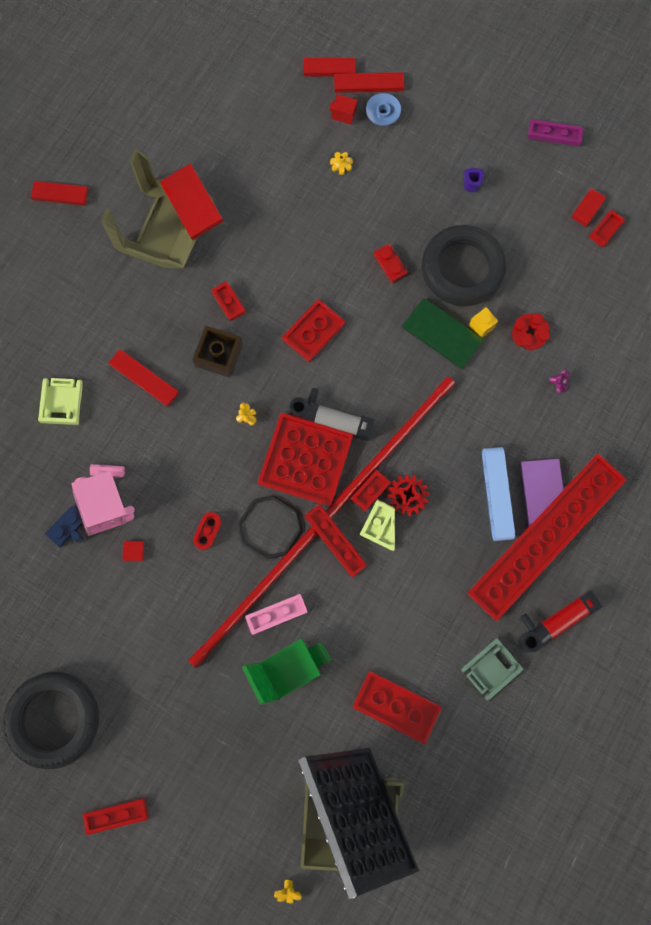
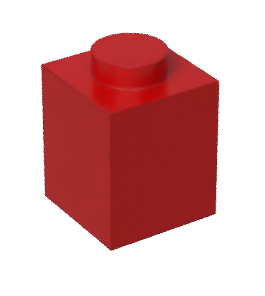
(343, 109)

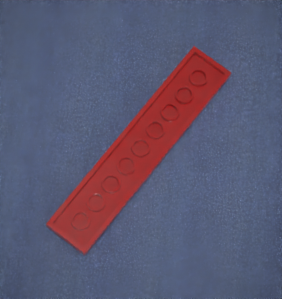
(546, 537)

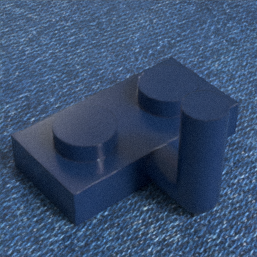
(66, 527)

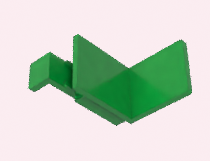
(285, 670)

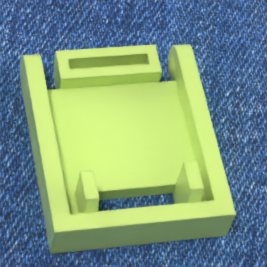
(60, 398)

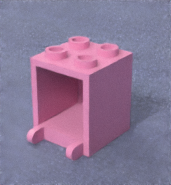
(100, 503)

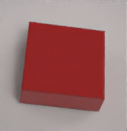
(133, 551)

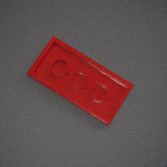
(191, 201)
(397, 707)

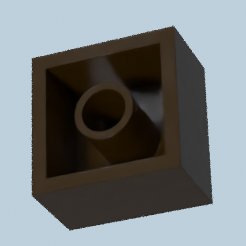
(217, 351)

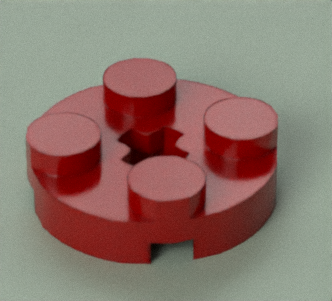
(535, 322)

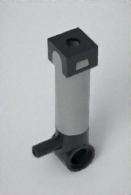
(332, 418)

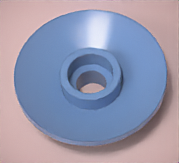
(383, 103)

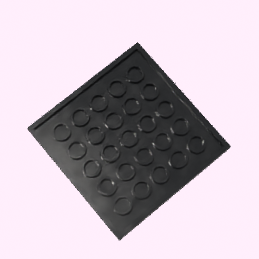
(358, 820)

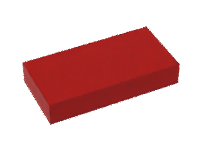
(588, 207)
(607, 228)

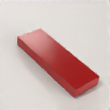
(327, 66)
(59, 193)
(115, 816)

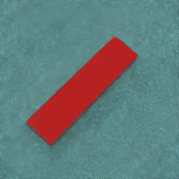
(368, 82)
(143, 378)
(335, 540)

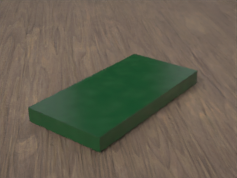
(442, 333)

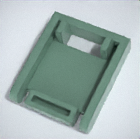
(489, 672)

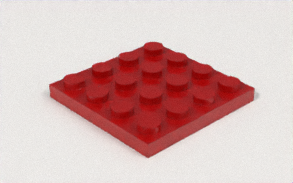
(305, 459)

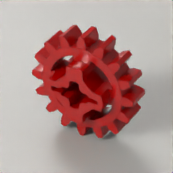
(415, 497)

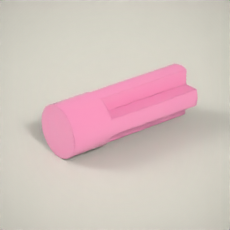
(116, 471)

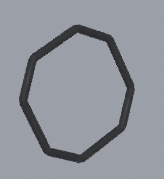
(291, 542)

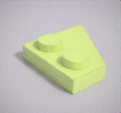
(381, 525)

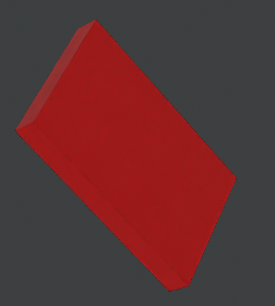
(313, 330)

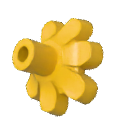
(341, 163)
(246, 414)
(287, 893)

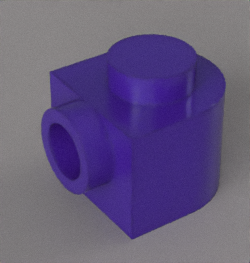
(473, 179)

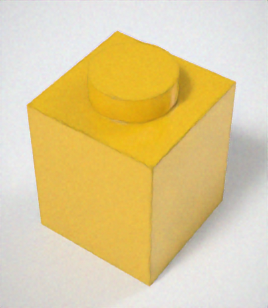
(483, 322)

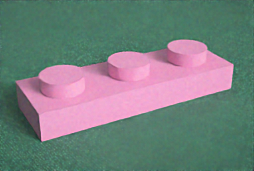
(276, 614)

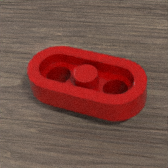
(207, 531)

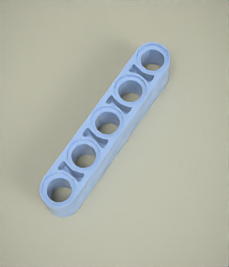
(498, 494)

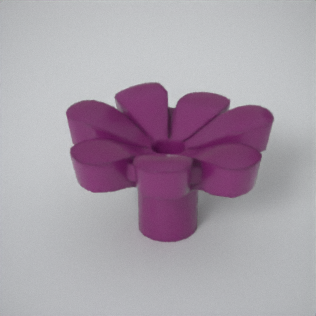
(560, 381)

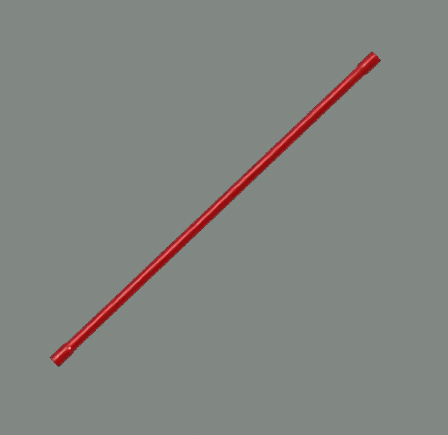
(203, 652)

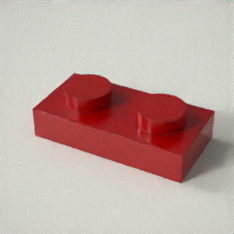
(390, 263)
(228, 301)
(370, 490)

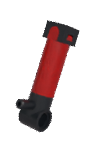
(543, 633)

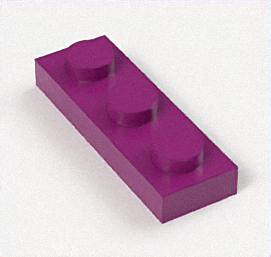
(555, 132)

